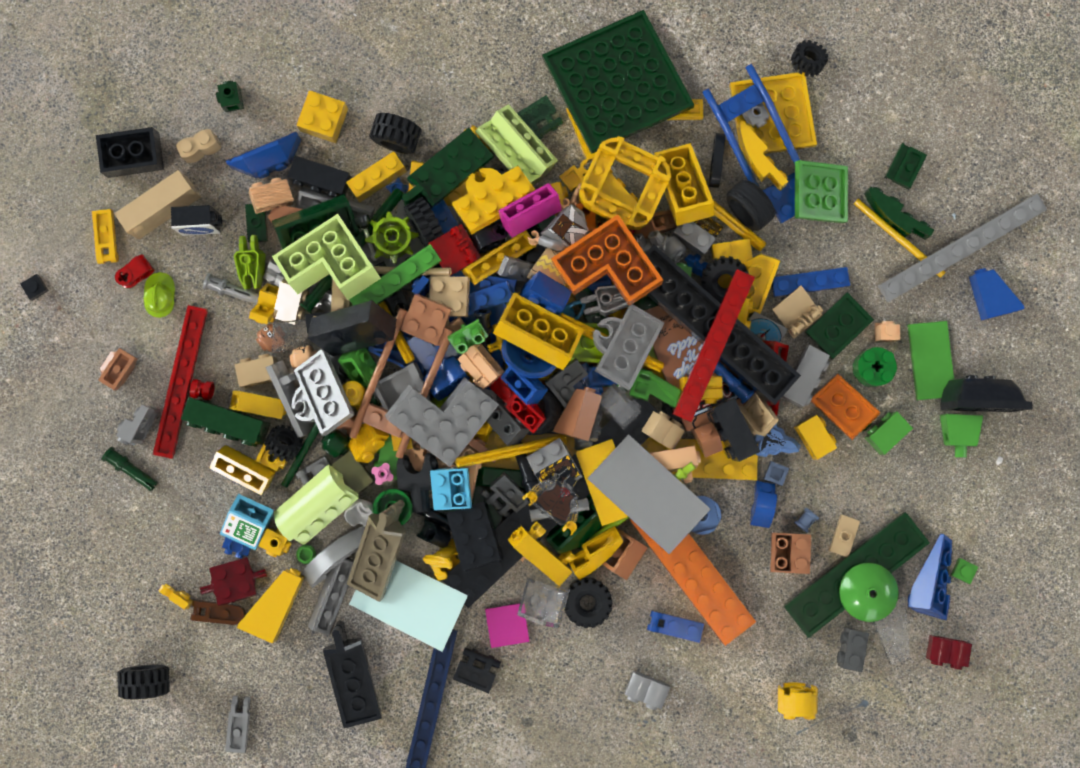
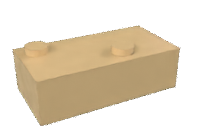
(155, 205)

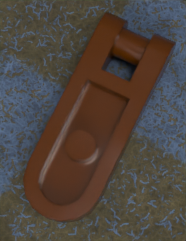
(224, 614)

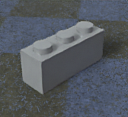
(809, 366)

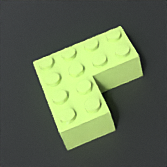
(324, 252)

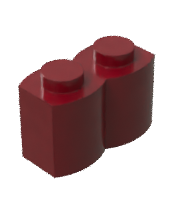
(949, 651)

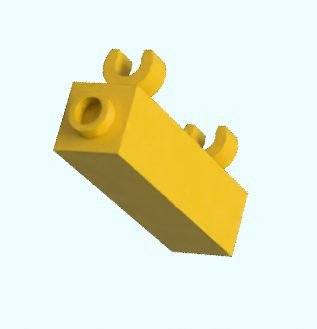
(539, 555)

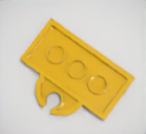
(485, 198)

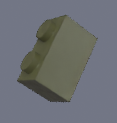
(354, 473)

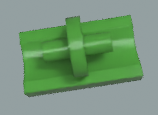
(468, 336)

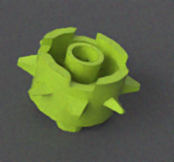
(391, 226)

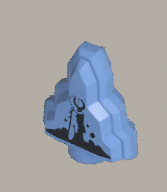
(776, 442)

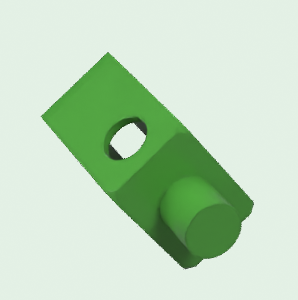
(961, 431)

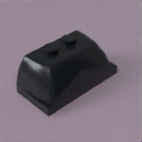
(983, 395)

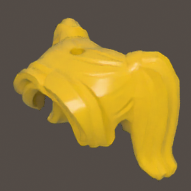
(443, 560)

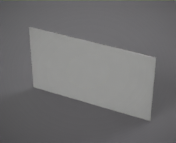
(649, 494)

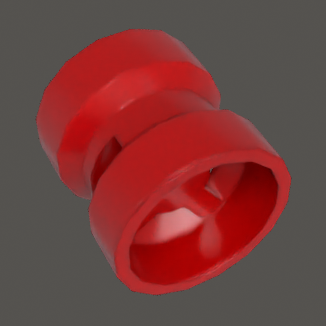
(202, 389)

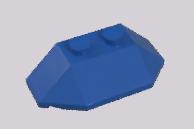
(267, 158)

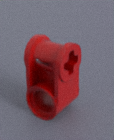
(136, 271)

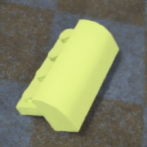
(516, 144)
(314, 506)

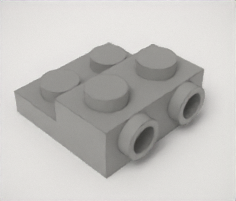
(136, 430)

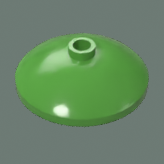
(856, 589)

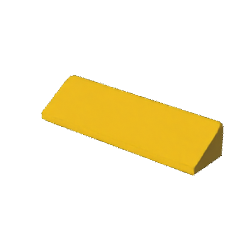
(492, 261)

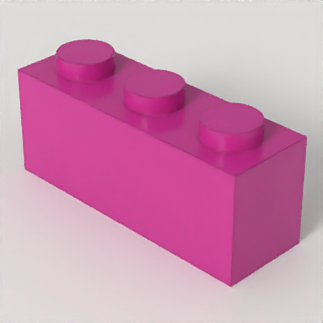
(530, 210)

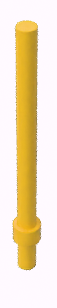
(892, 232)

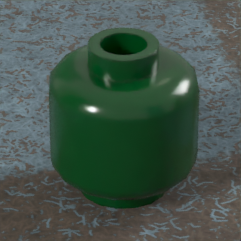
(335, 443)

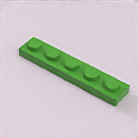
(399, 277)

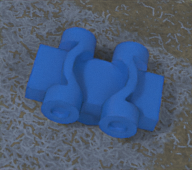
(693, 261)
(232, 546)

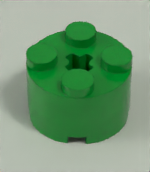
(885, 365)
(390, 497)

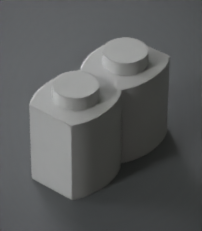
(646, 690)

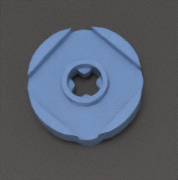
(711, 520)

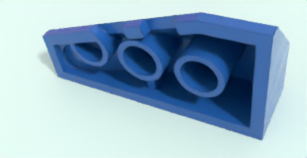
(930, 588)

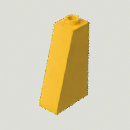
(272, 609)

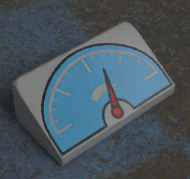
(766, 328)

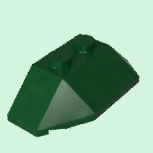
(587, 525)

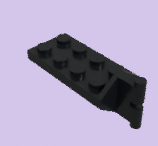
(351, 679)

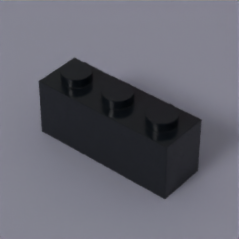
(318, 177)

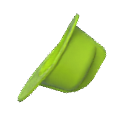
(159, 294)

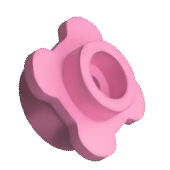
(387, 474)

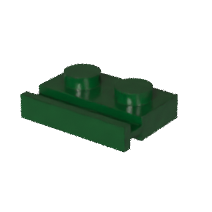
(905, 166)

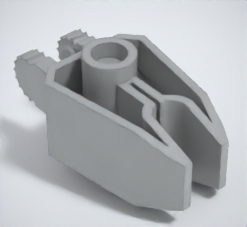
(608, 301)

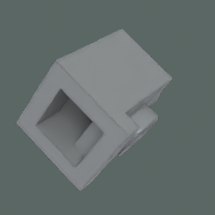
(756, 120)

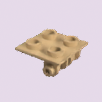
(797, 312)

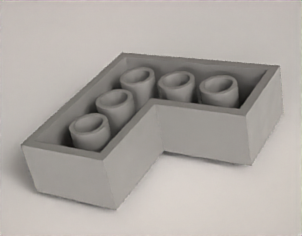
(443, 429)

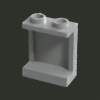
(392, 386)

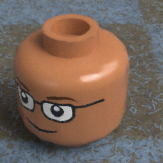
(264, 337)

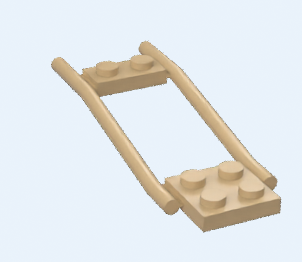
(443, 289)

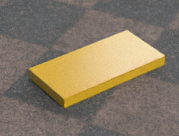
(589, 461)

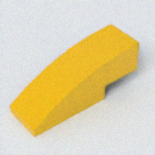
(596, 552)

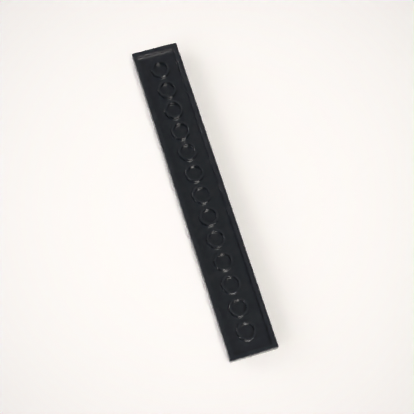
(478, 581)

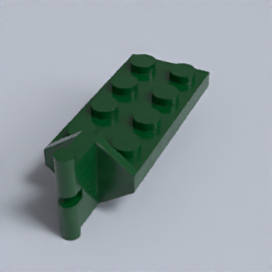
(448, 169)

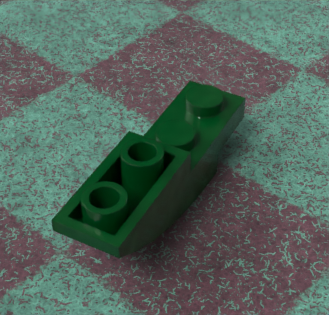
(890, 210)

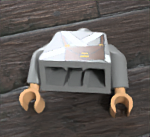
(563, 230)

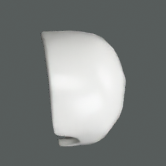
(358, 512)

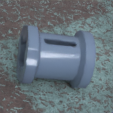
(806, 520)

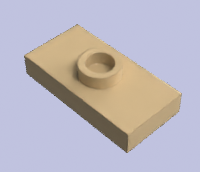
(844, 535)

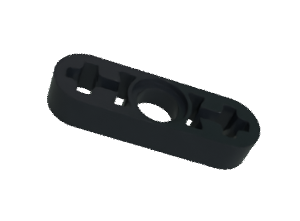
(717, 160)

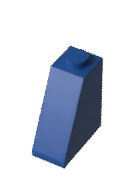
(993, 295)

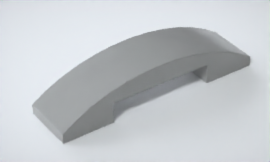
(331, 556)

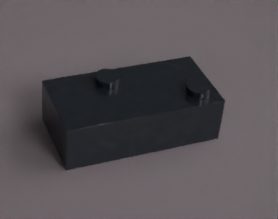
(352, 328)

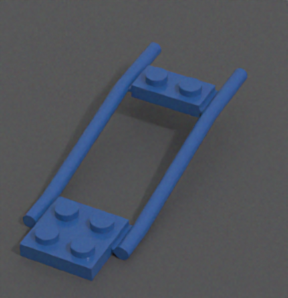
(735, 106)

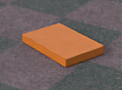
(845, 406)

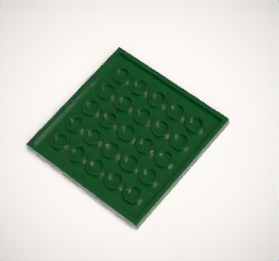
(617, 80)

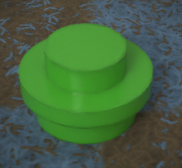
(305, 554)

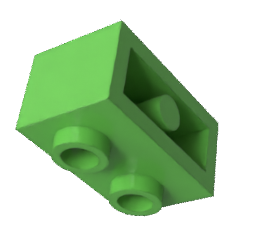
(358, 366)

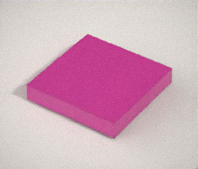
(506, 626)

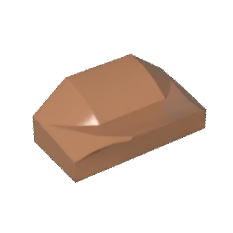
(117, 368)

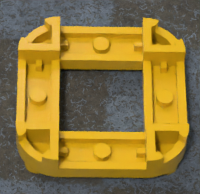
(636, 158)

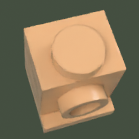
(887, 331)

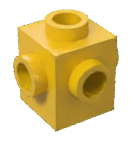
(268, 542)

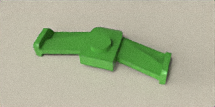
(649, 383)

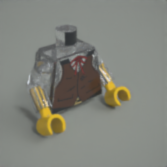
(556, 501)

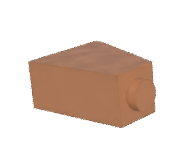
(579, 414)

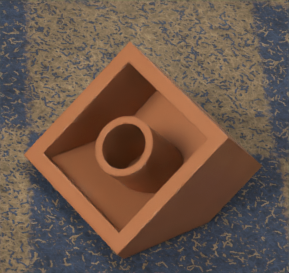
(626, 556)

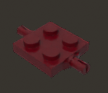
(233, 581)

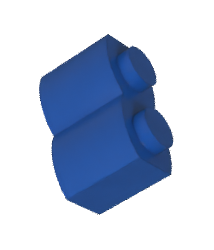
(447, 378)

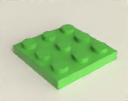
(821, 191)

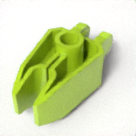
(250, 263)

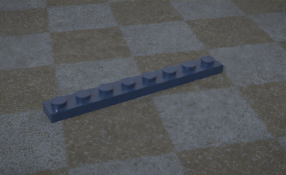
(430, 704)

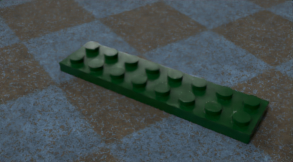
(888, 548)

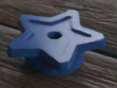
(398, 184)

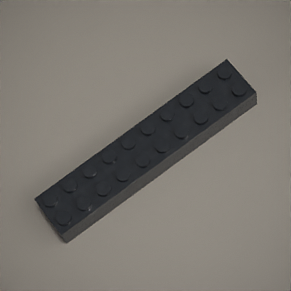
(695, 312)

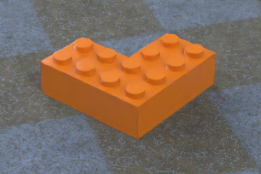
(611, 252)

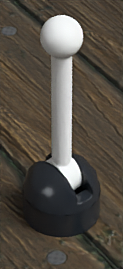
(363, 223)

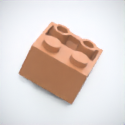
(790, 553)

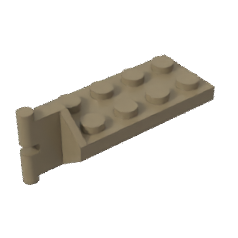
(377, 552)

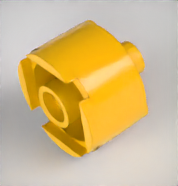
(797, 700)

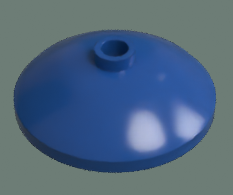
(516, 360)

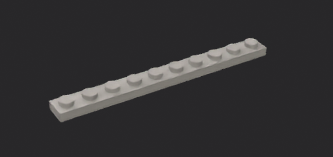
(962, 248)

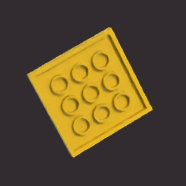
(792, 103)

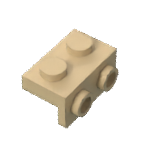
(758, 415)

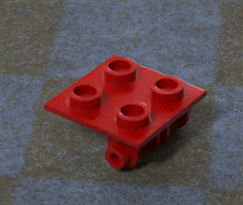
(455, 249)

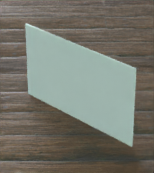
(415, 605)

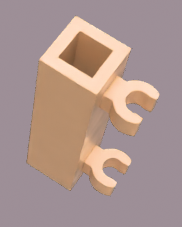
(677, 458)

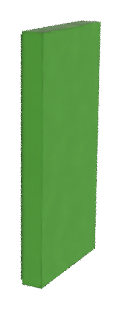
(930, 358)

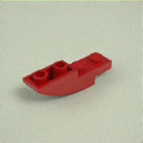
(528, 415)

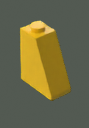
(257, 404)

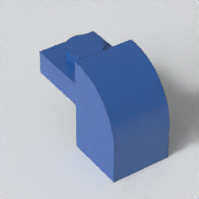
(763, 505)

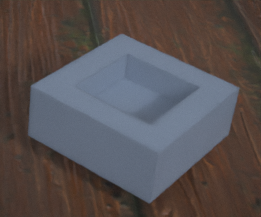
(776, 473)

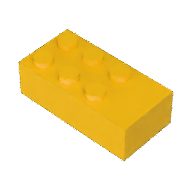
(687, 188)
(538, 331)

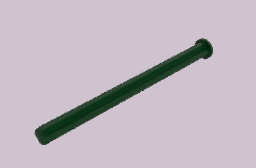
(324, 285)

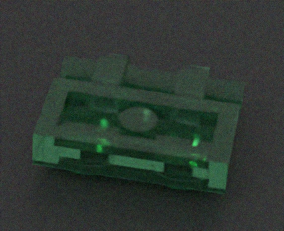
(538, 112)

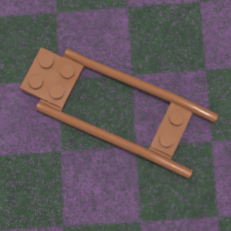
(426, 321)

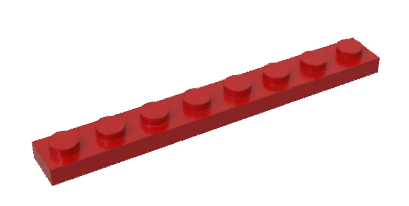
(713, 345)
(180, 381)

